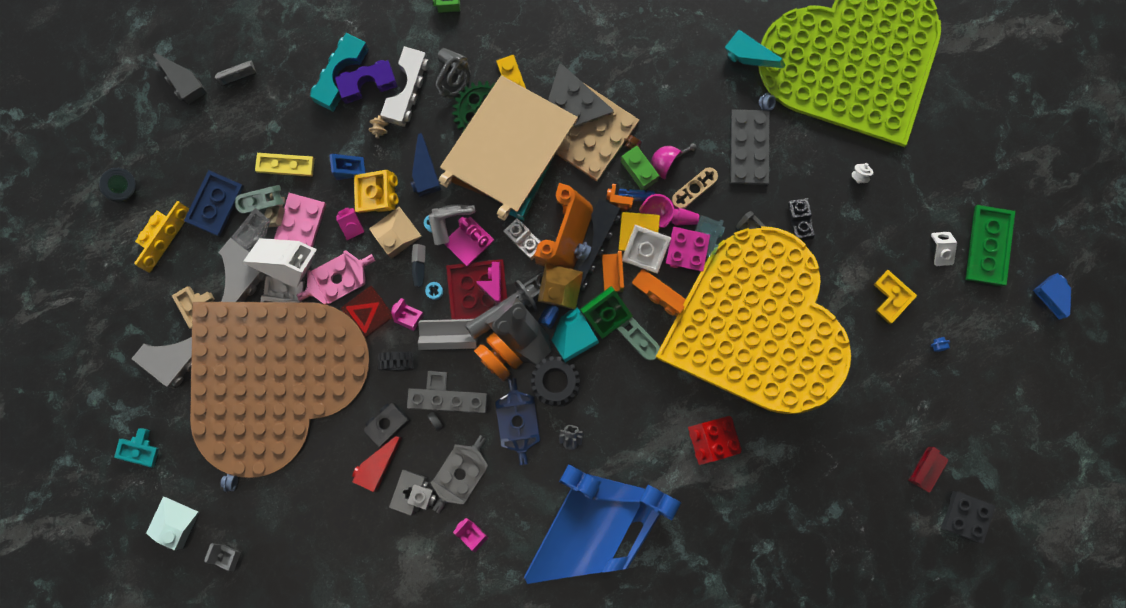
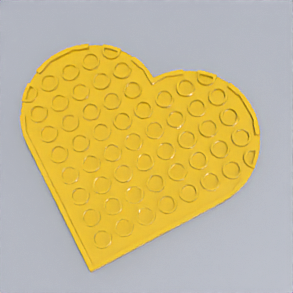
(758, 325)

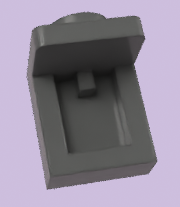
(222, 556)

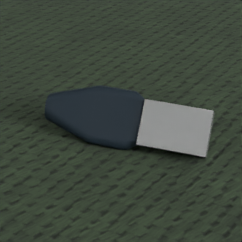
(418, 261)

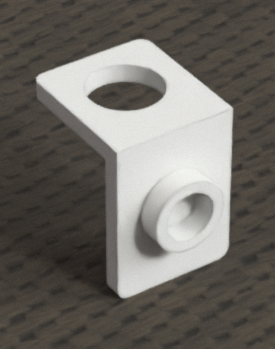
(945, 249)

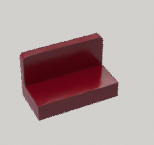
(928, 469)

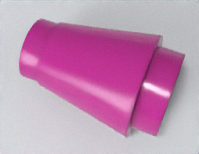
(684, 217)

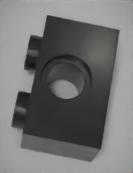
(397, 422)

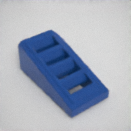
(549, 316)

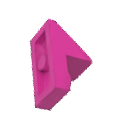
(493, 287)

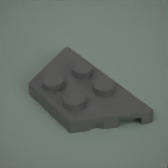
(577, 98)

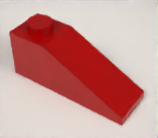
(374, 468)

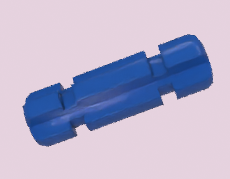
(637, 195)

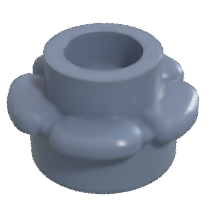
(767, 102)
(582, 251)
(229, 482)

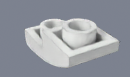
(522, 238)

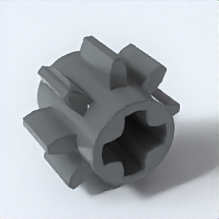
(570, 437)

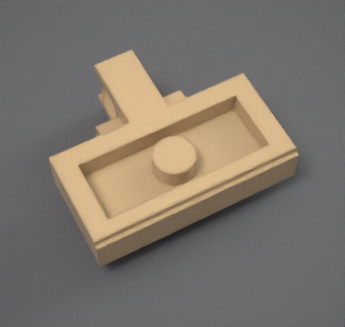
(184, 301)

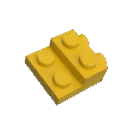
(375, 191)

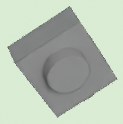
(422, 497)

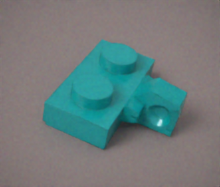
(137, 449)

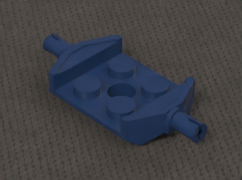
(520, 437)

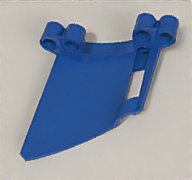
(594, 525)

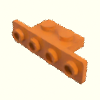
(659, 292)

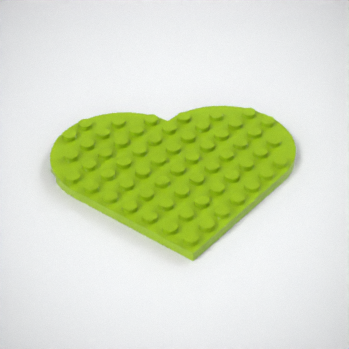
(855, 63)

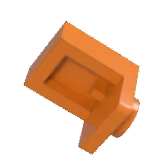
(622, 202)

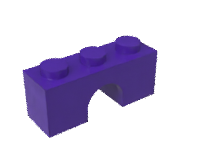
(351, 83)

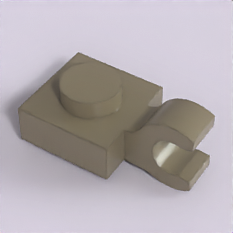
(275, 213)

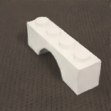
(397, 108)

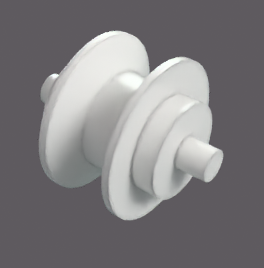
(862, 173)

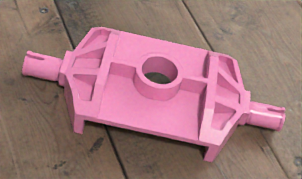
(321, 283)

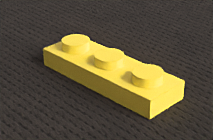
(284, 164)

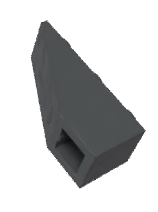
(186, 83)

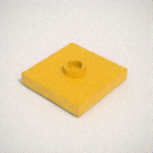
(629, 220)

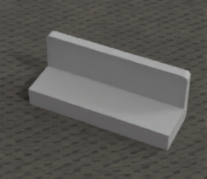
(445, 335)

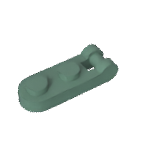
(259, 199)
(639, 339)

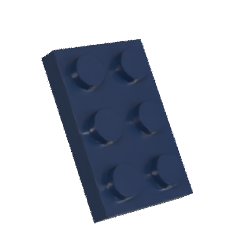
(213, 203)

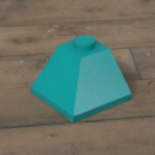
(573, 335)

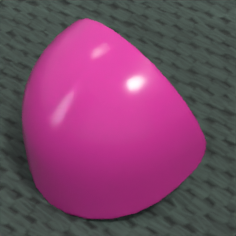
(663, 159)
(659, 205)

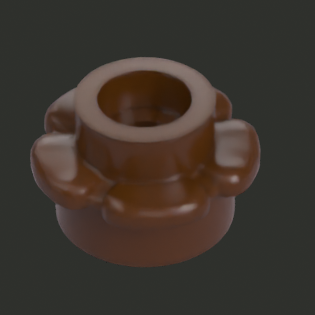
(632, 141)

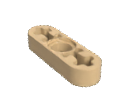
(701, 176)

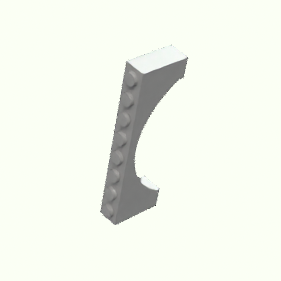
(173, 361)

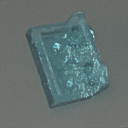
(712, 227)

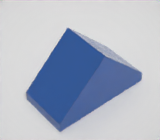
(346, 166)

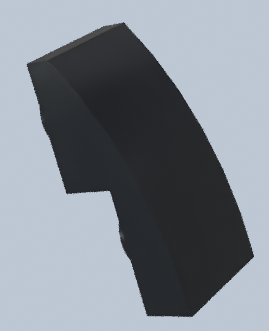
(801, 219)

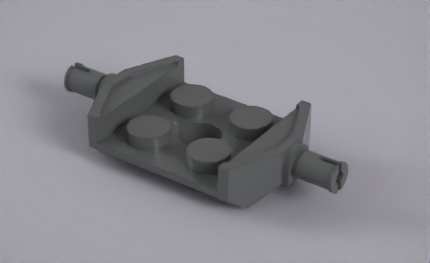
(445, 482)

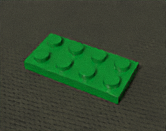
(990, 245)

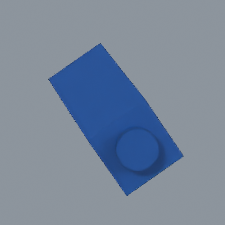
(1056, 295)

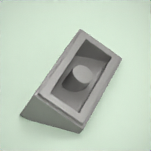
(235, 73)

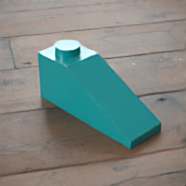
(751, 52)

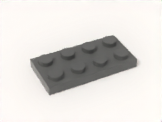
(749, 147)

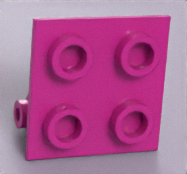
(468, 240)
(687, 249)

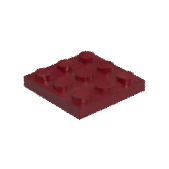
(465, 295)

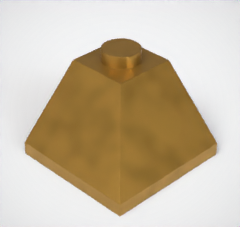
(560, 286)

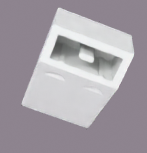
(281, 259)

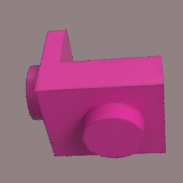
(349, 223)
(406, 315)
(470, 534)

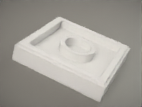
(646, 249)

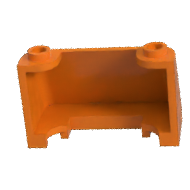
(573, 229)

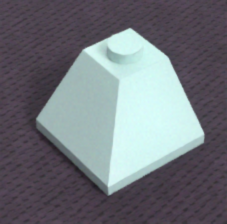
(172, 524)

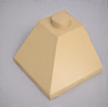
(395, 232)

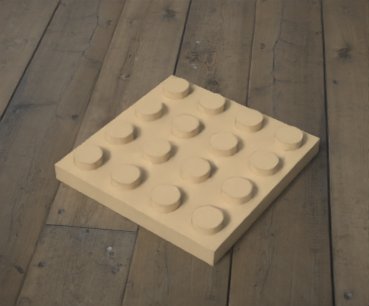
(597, 142)

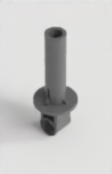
(526, 294)

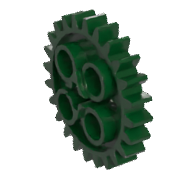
(464, 106)

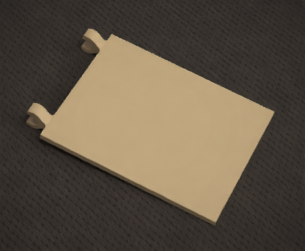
(508, 144)

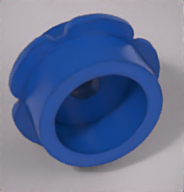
(940, 344)

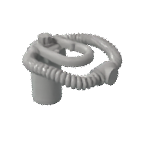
(438, 223)

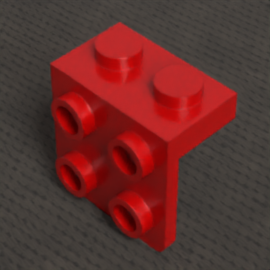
(714, 440)

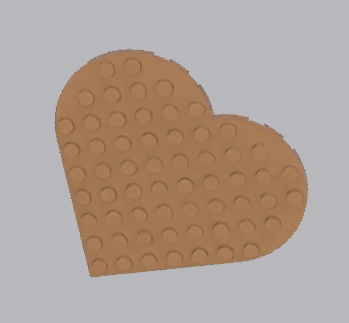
(265, 375)

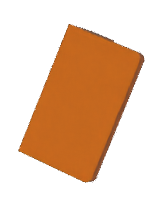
(613, 271)

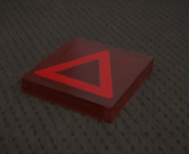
(367, 311)

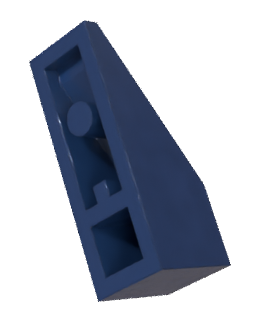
(423, 170)

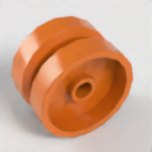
(495, 359)

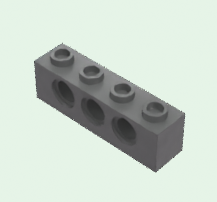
(447, 401)

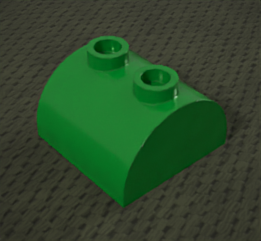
(606, 312)

